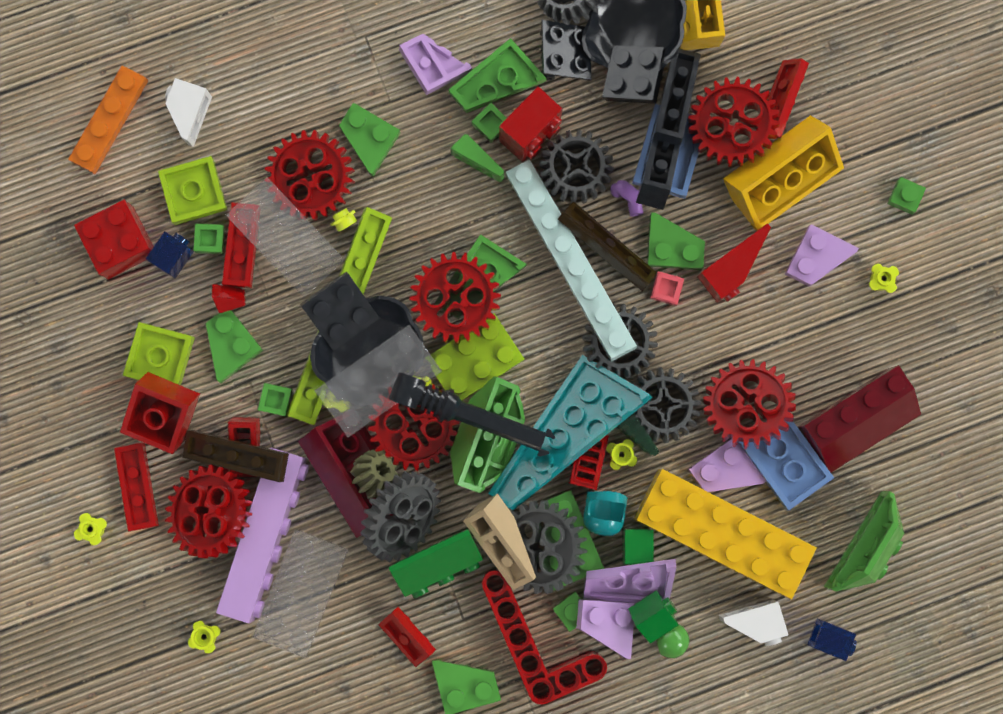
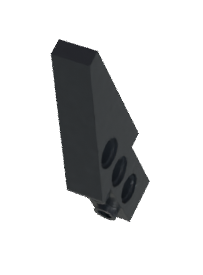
(668, 130)

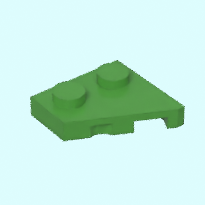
(368, 136)
(673, 246)
(230, 344)
(464, 686)

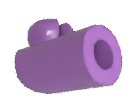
(629, 193)

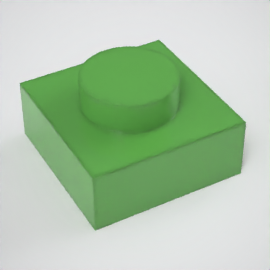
(488, 122)
(906, 195)
(209, 238)
(275, 399)
(568, 610)

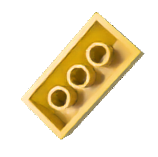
(785, 173)

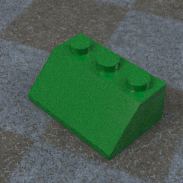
(437, 564)

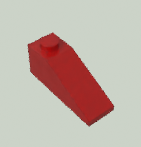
(732, 269)

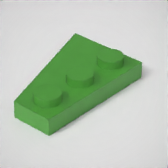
(497, 77)
(497, 260)

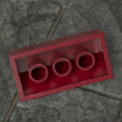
(862, 418)
(333, 459)

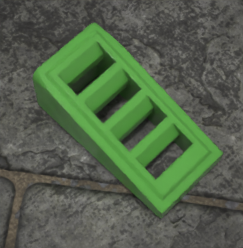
(472, 154)

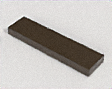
(607, 246)
(235, 455)

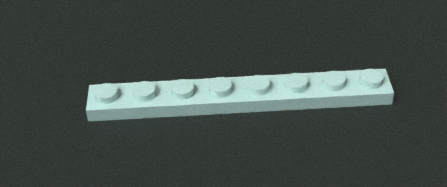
(571, 261)

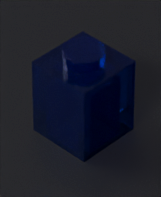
(170, 253)
(832, 640)

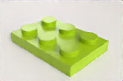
(473, 363)

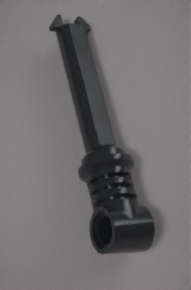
(448, 406)

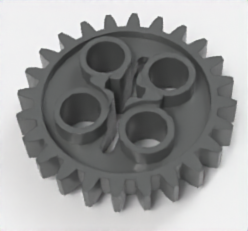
(406, 497)
(565, 549)

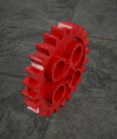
(742, 98)
(301, 151)
(436, 281)
(769, 389)
(392, 438)
(208, 511)

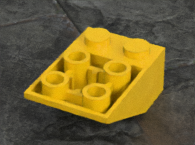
(703, 25)

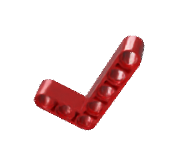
(528, 647)

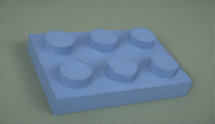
(685, 163)
(789, 466)

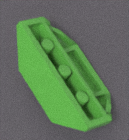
(479, 455)
(871, 546)

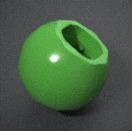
(674, 642)

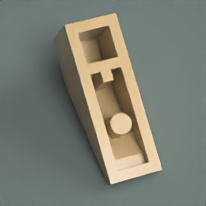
(501, 540)

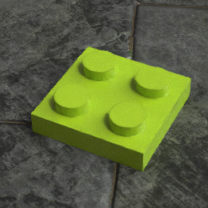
(192, 190)
(158, 352)

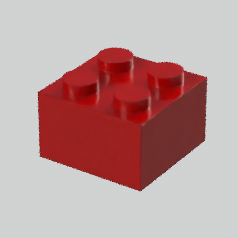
(531, 125)
(114, 239)
(159, 412)

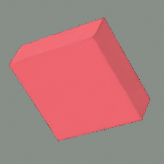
(667, 288)

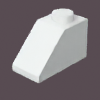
(188, 108)
(759, 621)

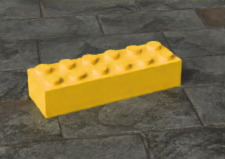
(725, 533)

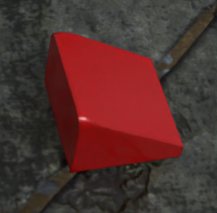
(227, 297)

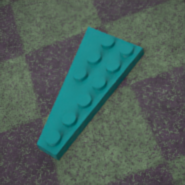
(579, 417)

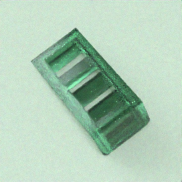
(637, 433)

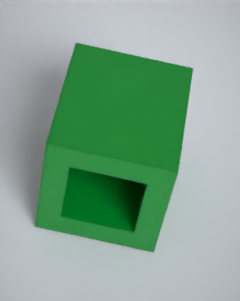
(637, 546)
(654, 616)

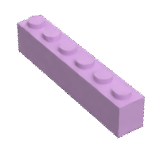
(260, 546)

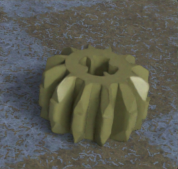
(372, 471)

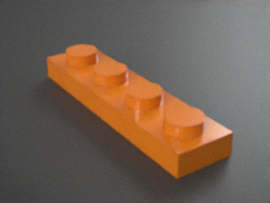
(108, 119)

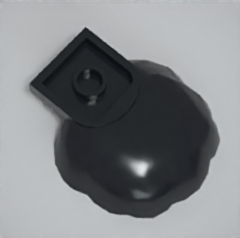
(635, 45)
(351, 325)

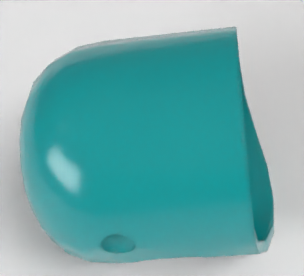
(604, 512)

